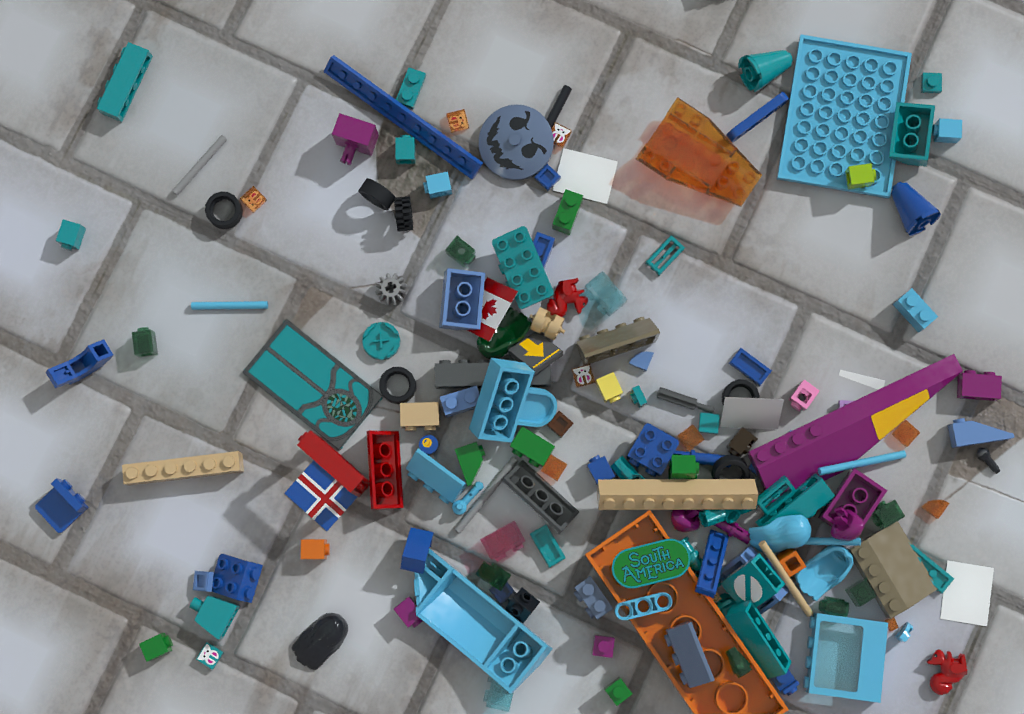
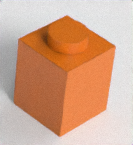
(314, 549)
(791, 561)

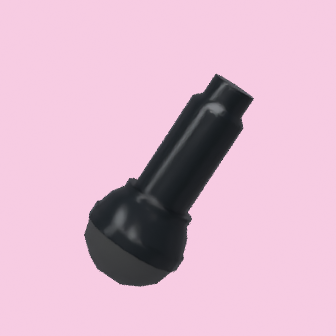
(984, 455)

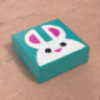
(210, 655)

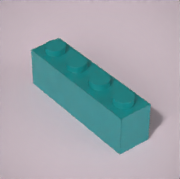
(124, 81)
(806, 501)
(758, 639)

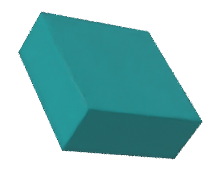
(708, 423)

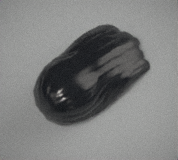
(320, 640)

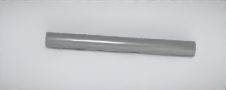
(199, 165)

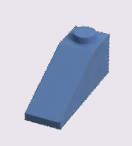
(973, 433)

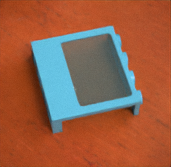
(846, 657)

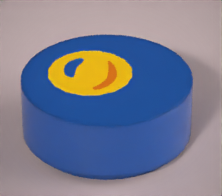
(428, 444)

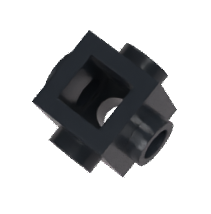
(521, 604)

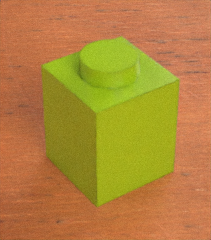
(860, 176)

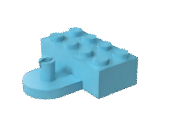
(509, 402)

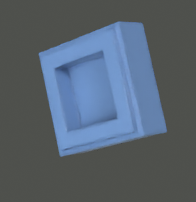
(203, 581)

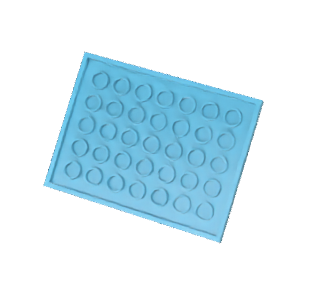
(842, 113)

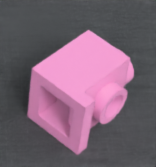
(809, 393)

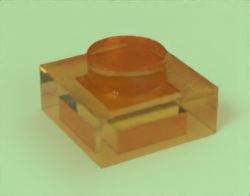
(905, 433)
(554, 467)

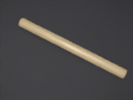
(785, 577)

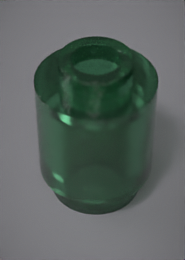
(833, 606)

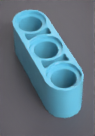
(653, 606)

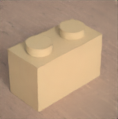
(420, 415)

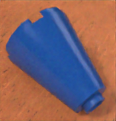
(913, 208)

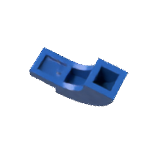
(80, 366)

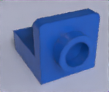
(785, 683)

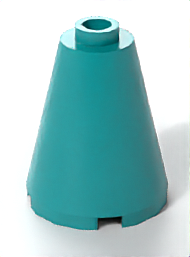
(763, 68)

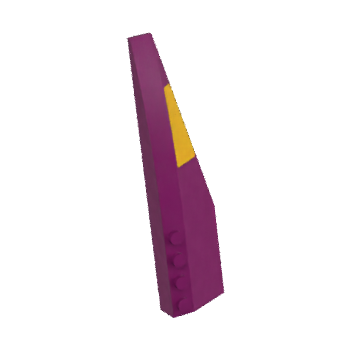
(850, 429)

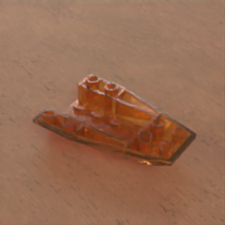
(699, 156)

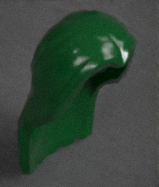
(509, 332)

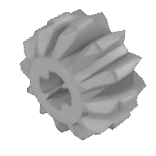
(398, 283)

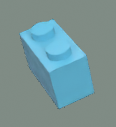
(915, 310)

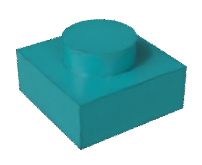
(931, 82)
(637, 396)

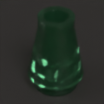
(739, 664)

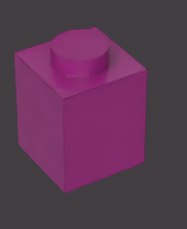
(407, 612)
(603, 646)

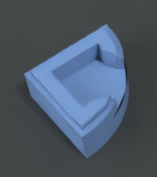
(642, 360)

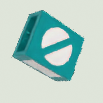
(753, 581)

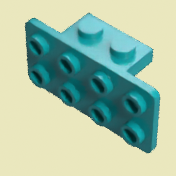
(522, 267)

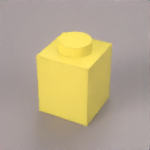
(609, 388)

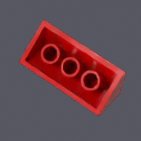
(384, 470)

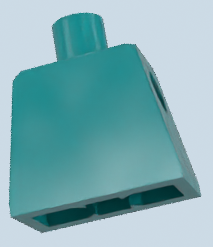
(214, 614)

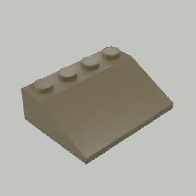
(617, 341)
(892, 570)

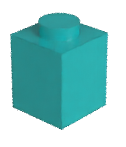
(405, 150)
(70, 235)

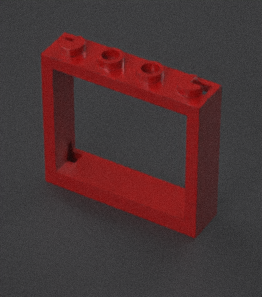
(333, 463)

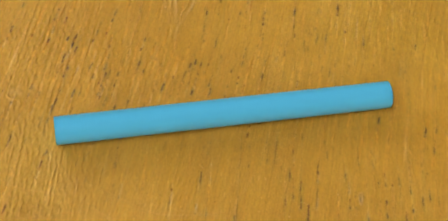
(861, 462)

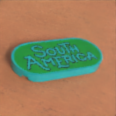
(651, 563)

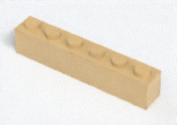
(182, 468)

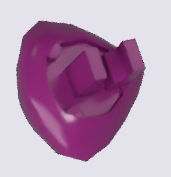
(685, 520)
(847, 525)

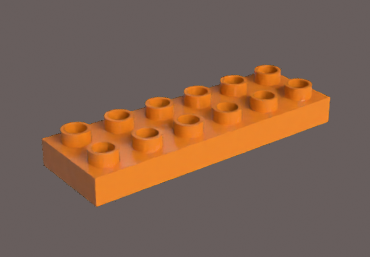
(727, 692)

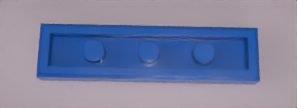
(711, 563)

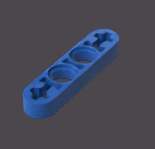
(757, 117)

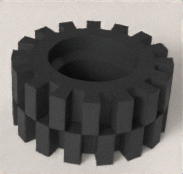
(403, 213)

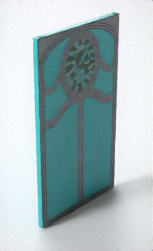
(313, 384)

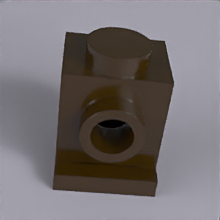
(741, 442)

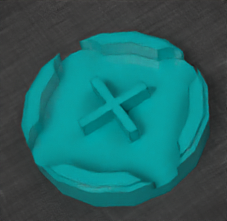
(381, 340)

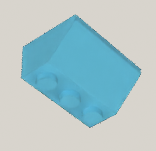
(435, 477)

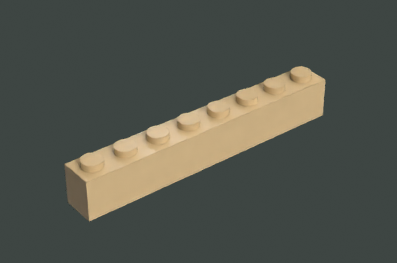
(676, 494)

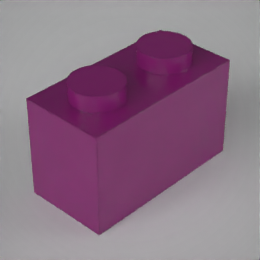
(979, 386)

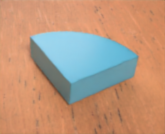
(903, 635)

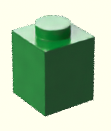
(156, 646)
(618, 691)

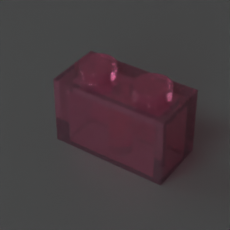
(502, 541)

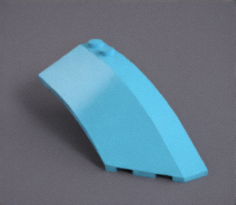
(477, 624)

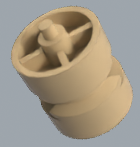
(546, 323)

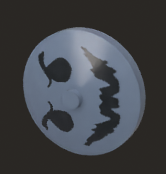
(516, 142)

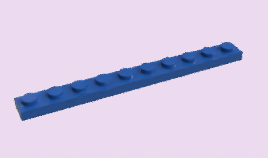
(403, 117)

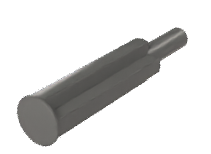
(682, 400)

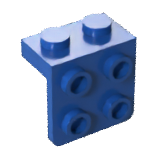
(652, 450)
(61, 505)
(236, 578)

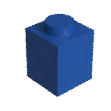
(600, 469)

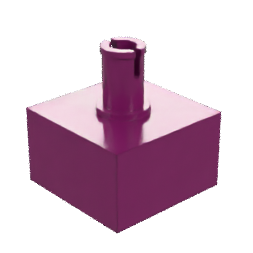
(354, 136)

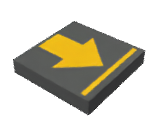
(535, 352)

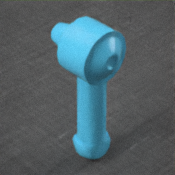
(459, 507)

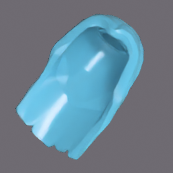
(782, 533)
(825, 571)

